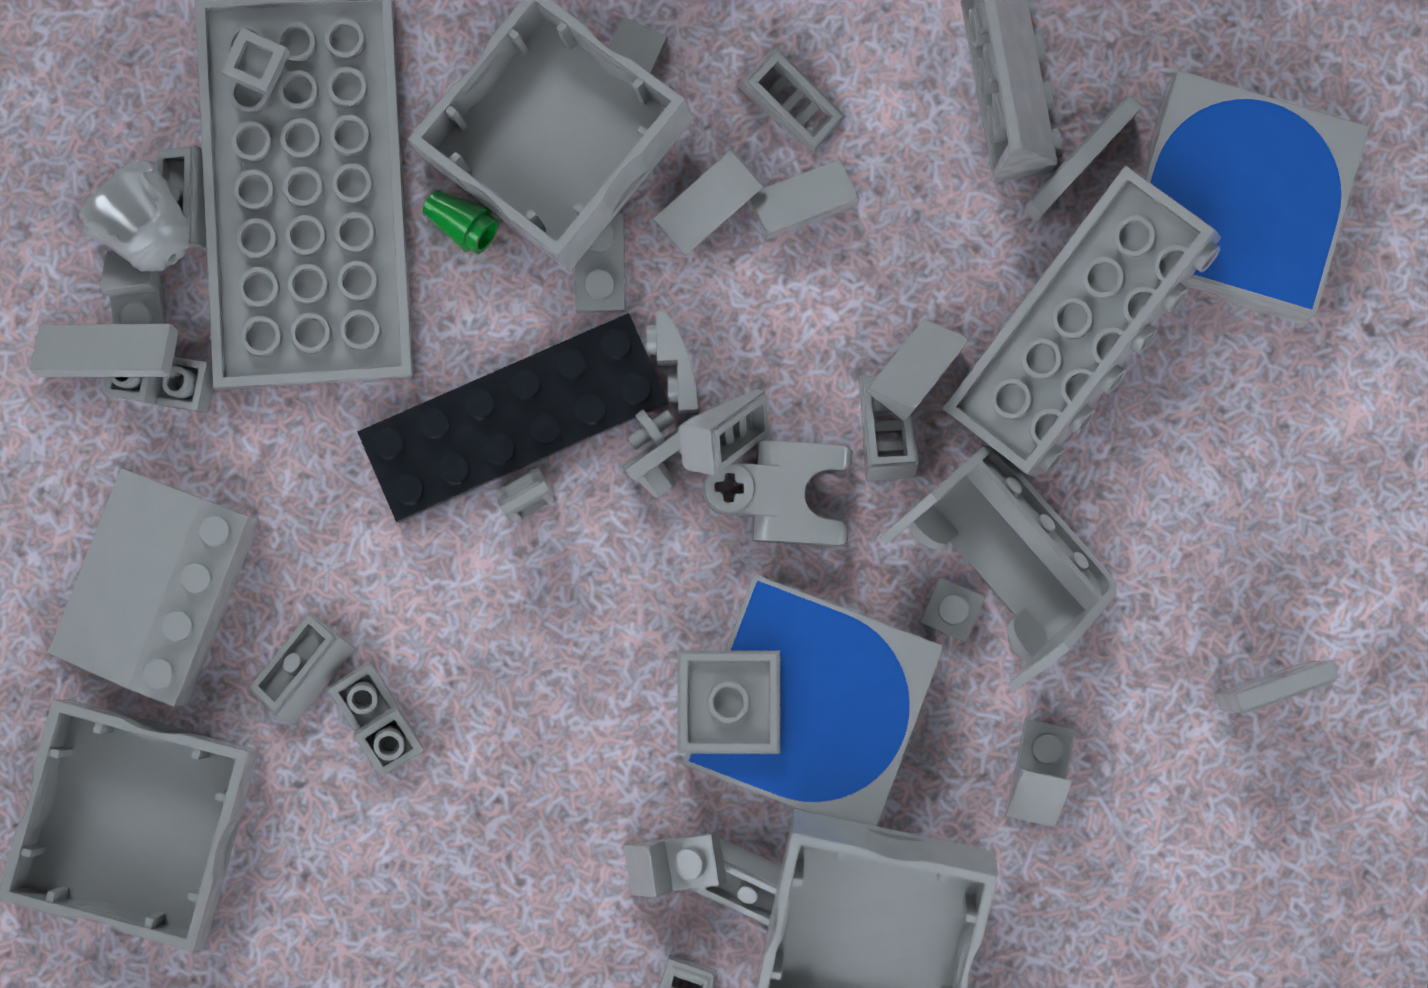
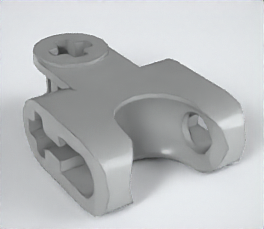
(776, 492)

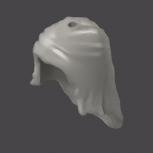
(138, 217)

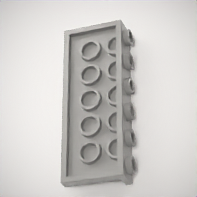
(1083, 323)

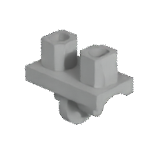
(649, 465)

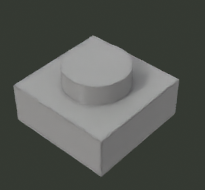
(255, 62)
(952, 609)

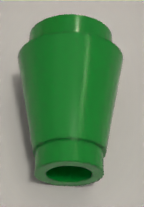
(462, 221)

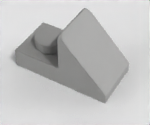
(133, 294)
(1041, 773)
(674, 864)

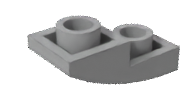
(709, 202)
(671, 351)
(185, 389)
(375, 718)

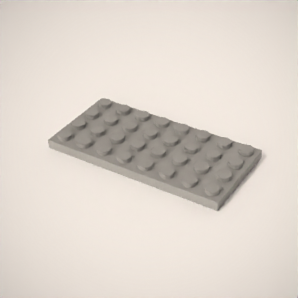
(305, 197)

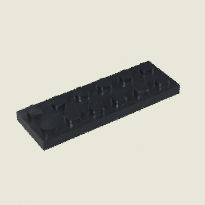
(512, 417)

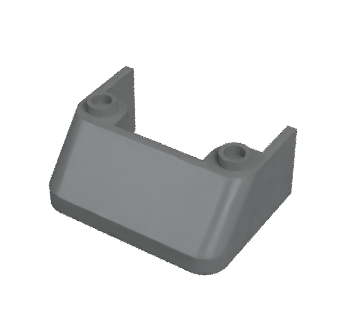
(1019, 552)

